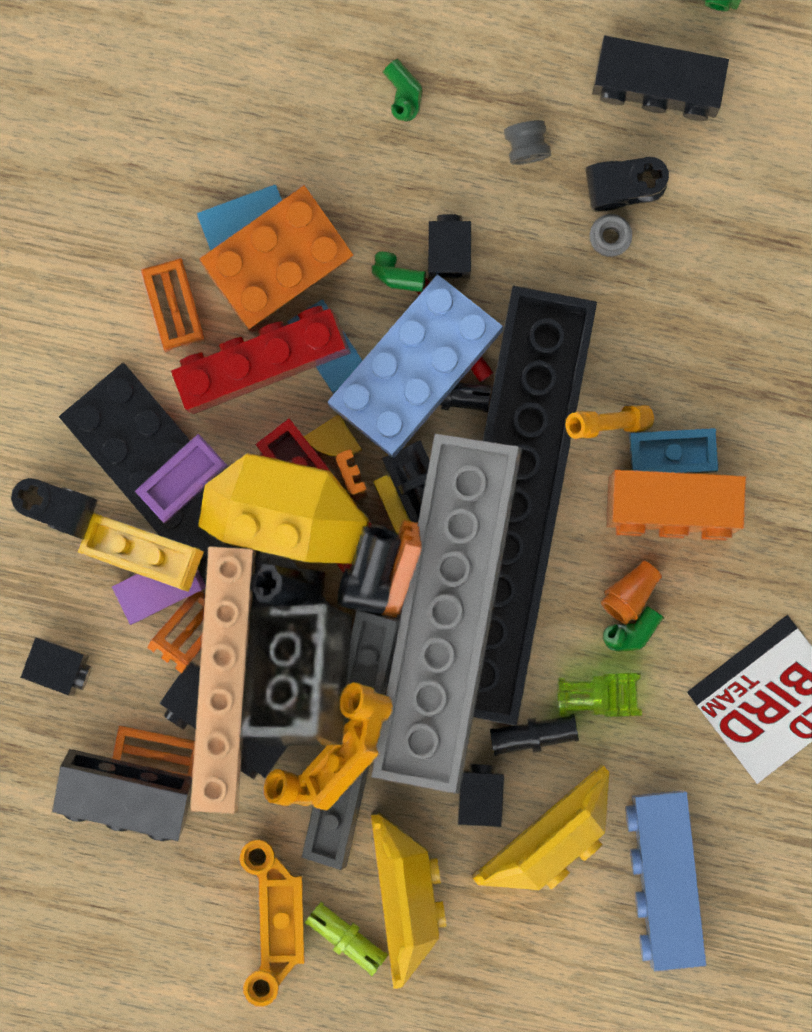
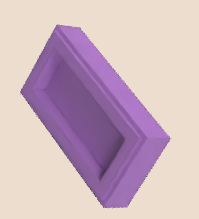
(181, 478)
(144, 596)

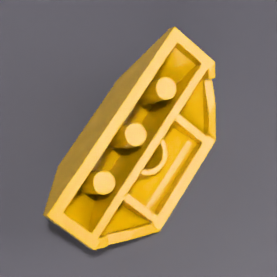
(282, 510)
(553, 840)
(406, 897)

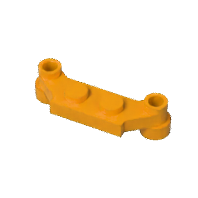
(336, 765)
(279, 922)

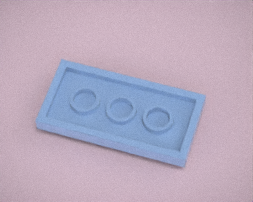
(415, 366)

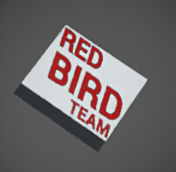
(762, 699)

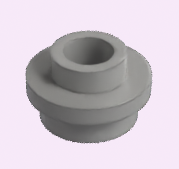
(617, 224)

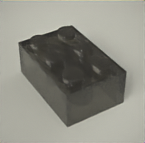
(296, 675)

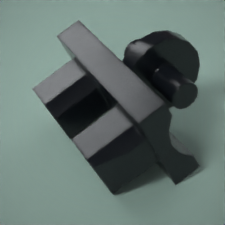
(409, 476)

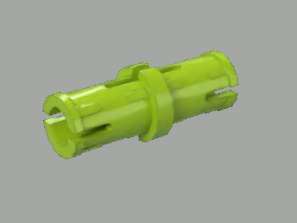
(346, 938)

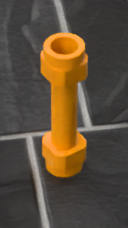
(589, 423)

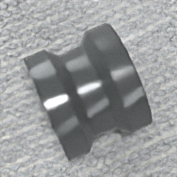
(527, 142)

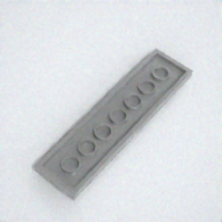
(447, 613)

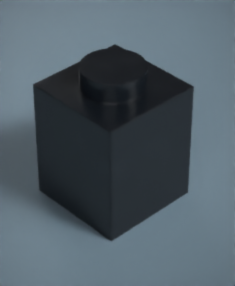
(449, 247)
(56, 667)
(481, 796)

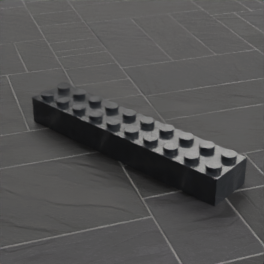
(528, 408)

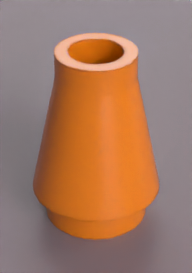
(629, 595)

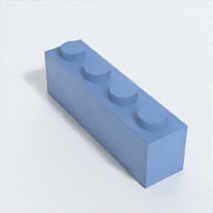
(667, 880)

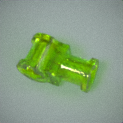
(604, 695)

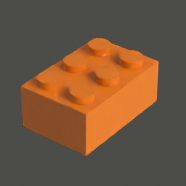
(276, 257)
(675, 504)

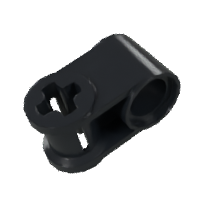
(619, 184)
(60, 509)

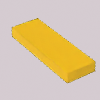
(141, 552)

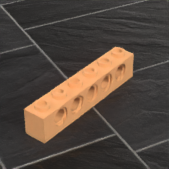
(222, 680)

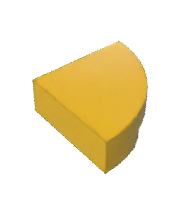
(333, 438)

